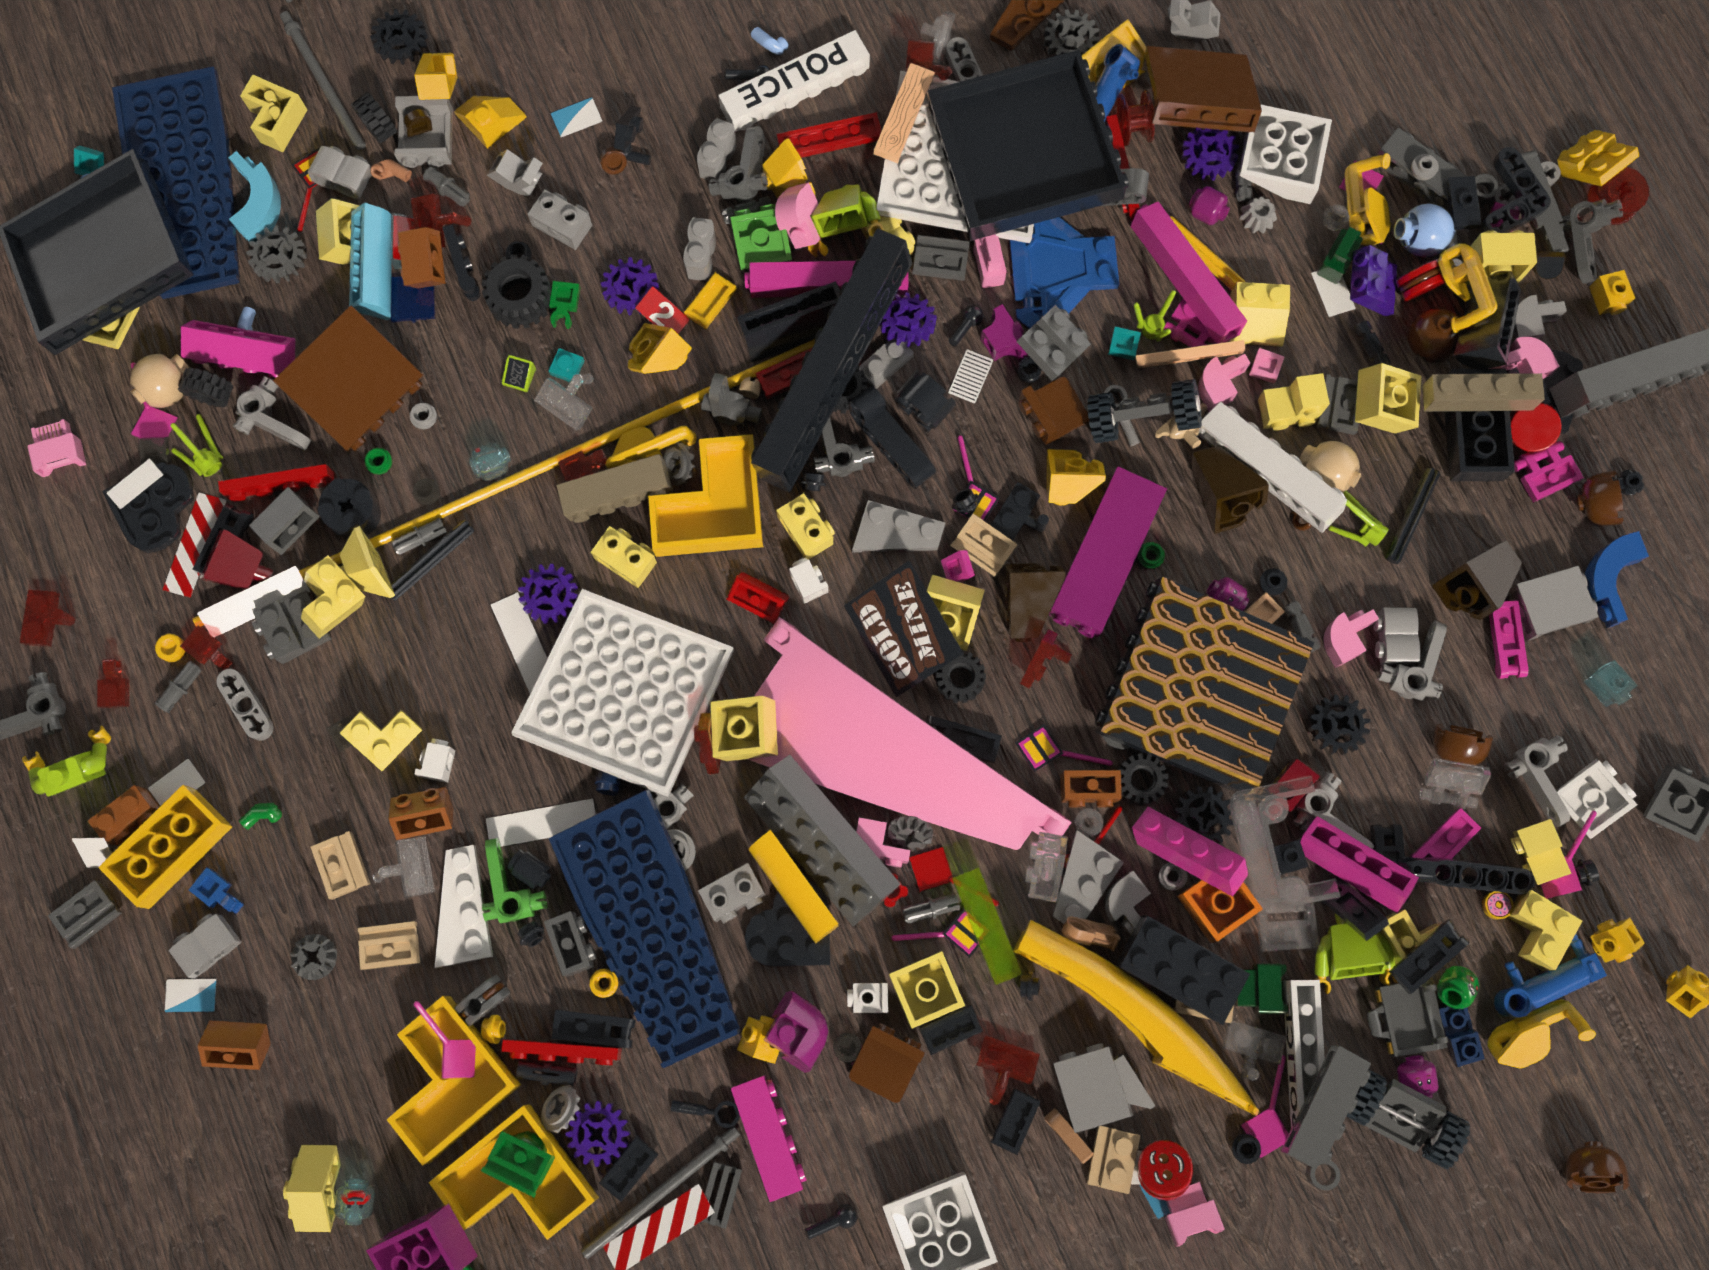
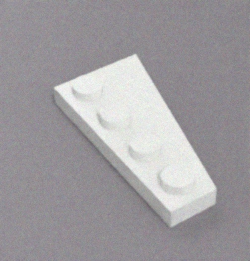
(462, 929)

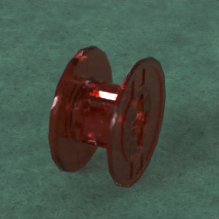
(1135, 117)
(1626, 186)

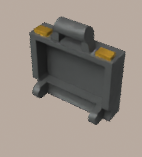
(1409, 1020)

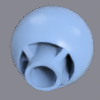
(1425, 230)

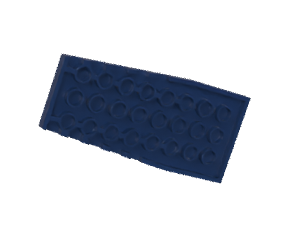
(184, 139)
(648, 925)

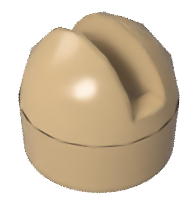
(749, 388)

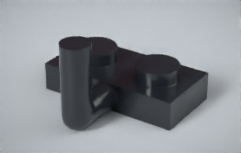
(626, 129)
(1017, 513)

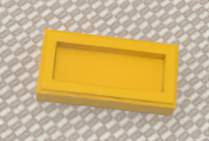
(710, 300)

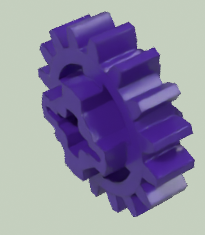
(1206, 141)
(637, 275)
(907, 320)
(556, 587)
(608, 1143)

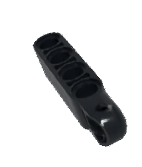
(1476, 874)

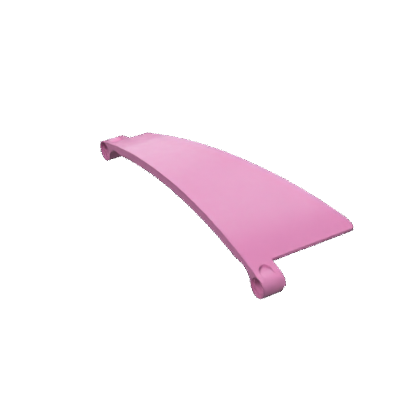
(880, 752)

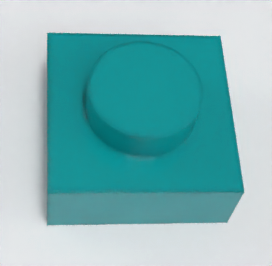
(87, 160)
(1124, 343)
(566, 365)

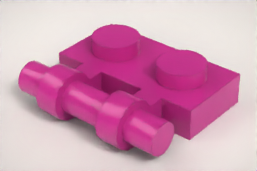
(1188, 319)
(1551, 478)

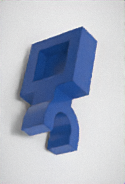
(213, 889)

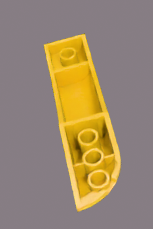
(1145, 1014)

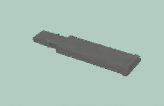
(1551, 218)

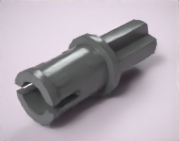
(446, 186)
(418, 536)
(178, 687)
(931, 908)

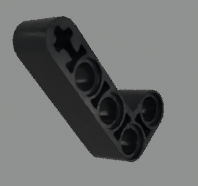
(871, 416)

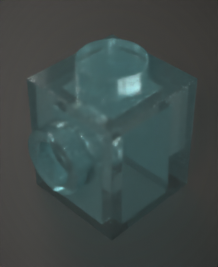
(1611, 684)

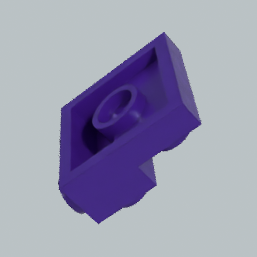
(1373, 280)

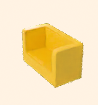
(436, 76)

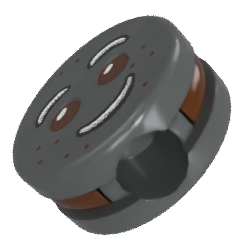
(482, 1000)

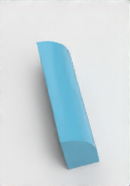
(370, 261)

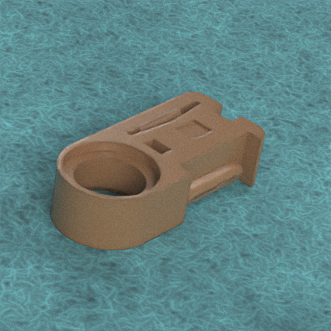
(1090, 932)
(1068, 1136)

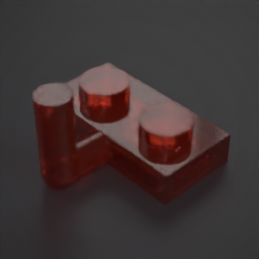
(922, 54)
(428, 214)
(41, 617)
(1046, 649)
(703, 734)
(1007, 1062)

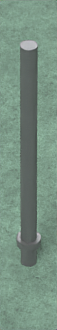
(293, 29)
(720, 1144)

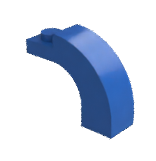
(1603, 574)

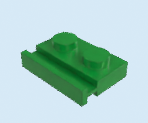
(518, 1164)

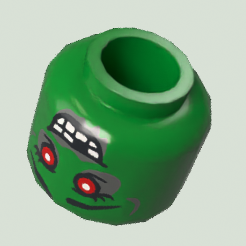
(1458, 987)

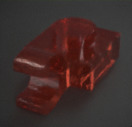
(581, 466)
(204, 646)
(113, 690)

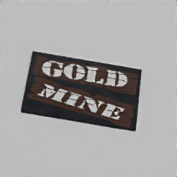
(903, 629)

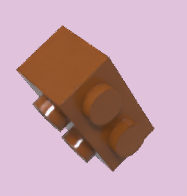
(421, 257)
(1090, 787)
(421, 813)
(124, 815)
(234, 1045)

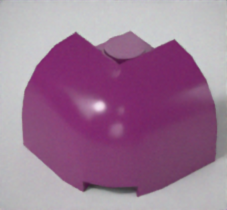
(798, 1031)

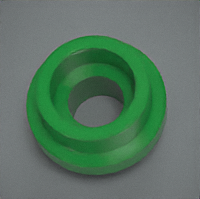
(375, 454)
(1154, 548)

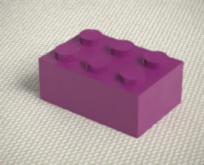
(425, 1244)

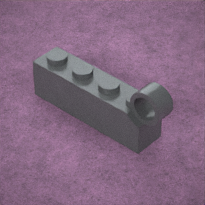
(1402, 152)
(1325, 1111)

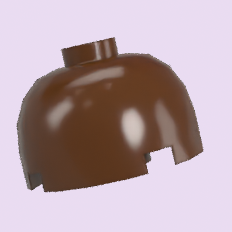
(1433, 335)
(1601, 499)
(1461, 744)
(1596, 1169)

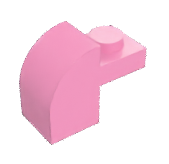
(794, 213)
(1530, 357)
(1216, 383)
(1341, 637)
(873, 835)

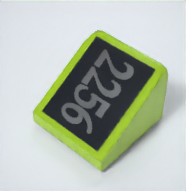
(518, 373)

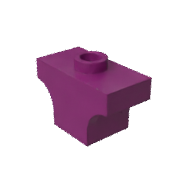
(1002, 336)

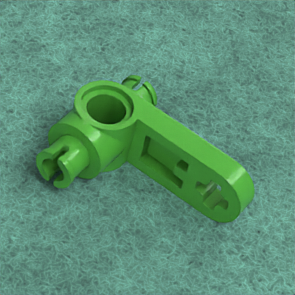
(526, 900)

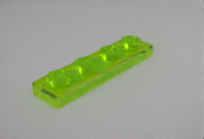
(986, 926)

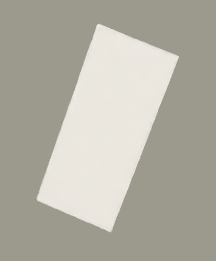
(134, 483)

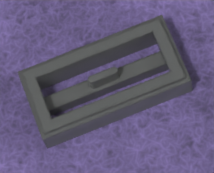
(726, 1169)

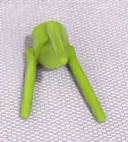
(1154, 324)
(206, 461)
(1371, 530)

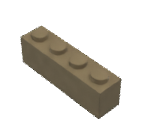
(1483, 392)
(614, 488)

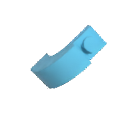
(264, 200)

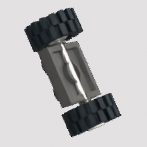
(1183, 403)
(1411, 1120)

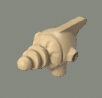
(1170, 429)

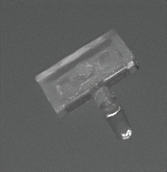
(941, 32)
(563, 401)
(413, 867)
(1254, 1044)

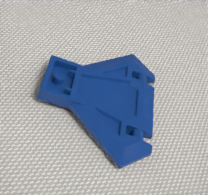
(1060, 268)

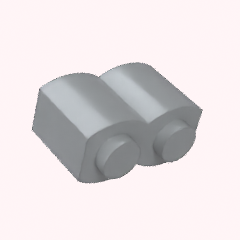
(716, 150)
(340, 172)
(699, 249)
(1397, 636)
(204, 946)

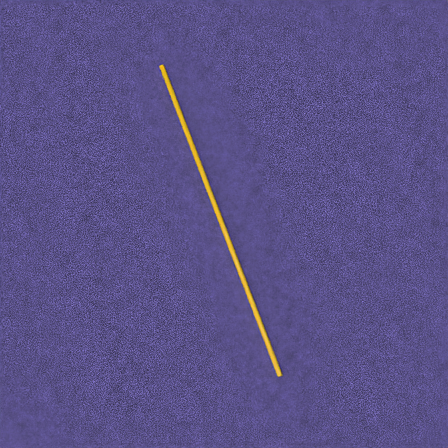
(552, 462)

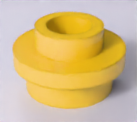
(595, 980)
(493, 1029)

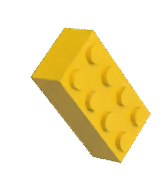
(165, 847)

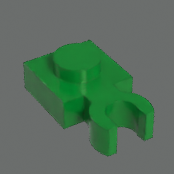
(564, 300)

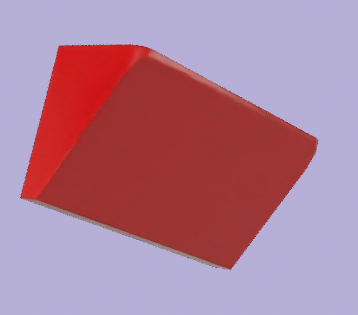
(757, 597)

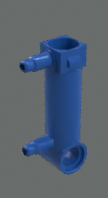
(1119, 67)
(1549, 985)

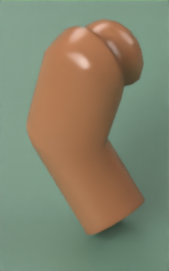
(390, 168)

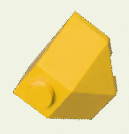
(490, 117)
(784, 169)
(657, 350)
(1071, 476)

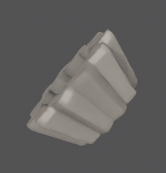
(1258, 215)

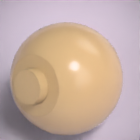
(157, 380)
(1334, 463)

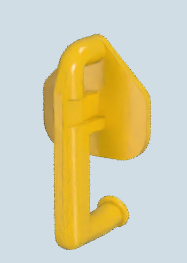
(1367, 205)
(1474, 272)
(642, 443)
(1531, 1034)

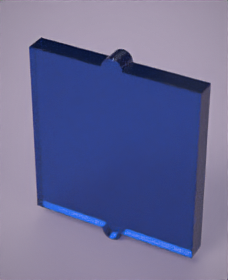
(410, 302)

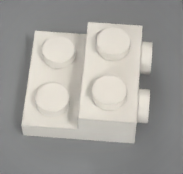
(1596, 791)

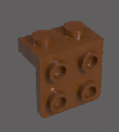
(1053, 409)
(886, 1063)

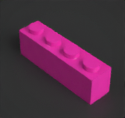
(236, 348)
(1190, 851)
(1357, 864)
(768, 1139)

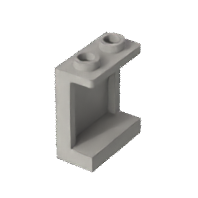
(431, 147)
(1554, 602)
(1092, 1088)

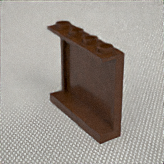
(1202, 89)
(349, 379)

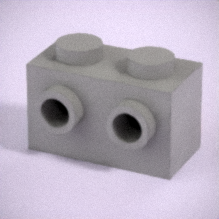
(560, 219)
(732, 893)

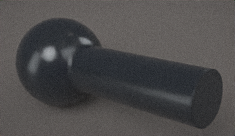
(740, 74)
(971, 317)
(845, 1217)

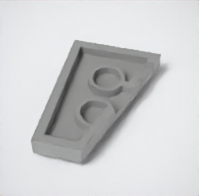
(896, 529)
(1085, 878)

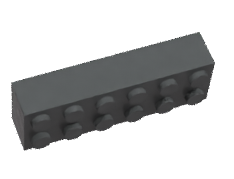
(1633, 375)
(821, 840)

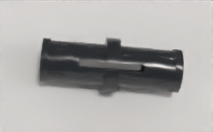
(527, 1070)

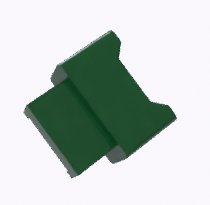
(1340, 255)
(1264, 989)

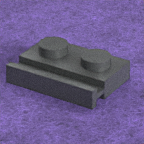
(941, 258)
(1341, 411)
(84, 914)

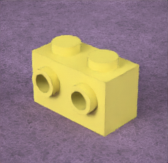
(805, 526)
(624, 556)

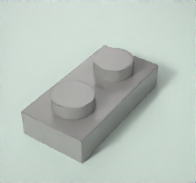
(886, 362)

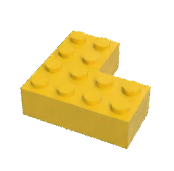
(719, 516)
(448, 1105)
(475, 1194)

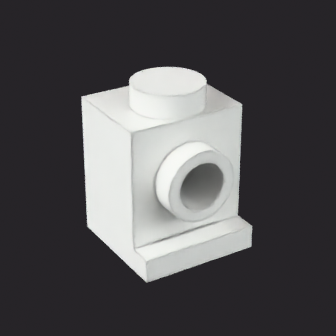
(807, 580)
(436, 761)
(879, 993)

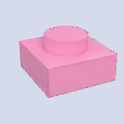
(1266, 365)

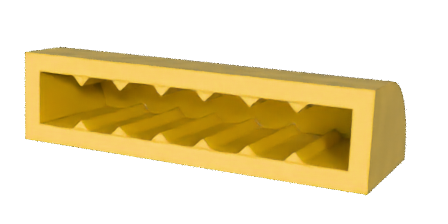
(793, 886)

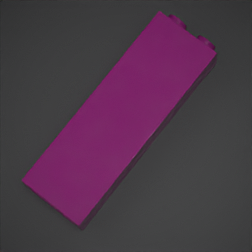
(1107, 553)

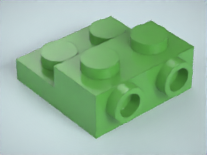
(759, 237)

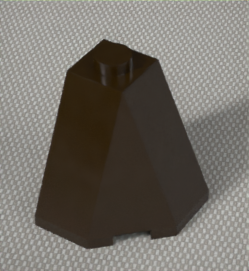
(1227, 488)
(1480, 583)
(1030, 597)

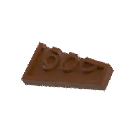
(1020, 20)

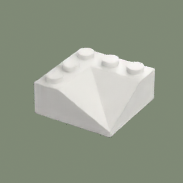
(1286, 153)
(940, 1227)

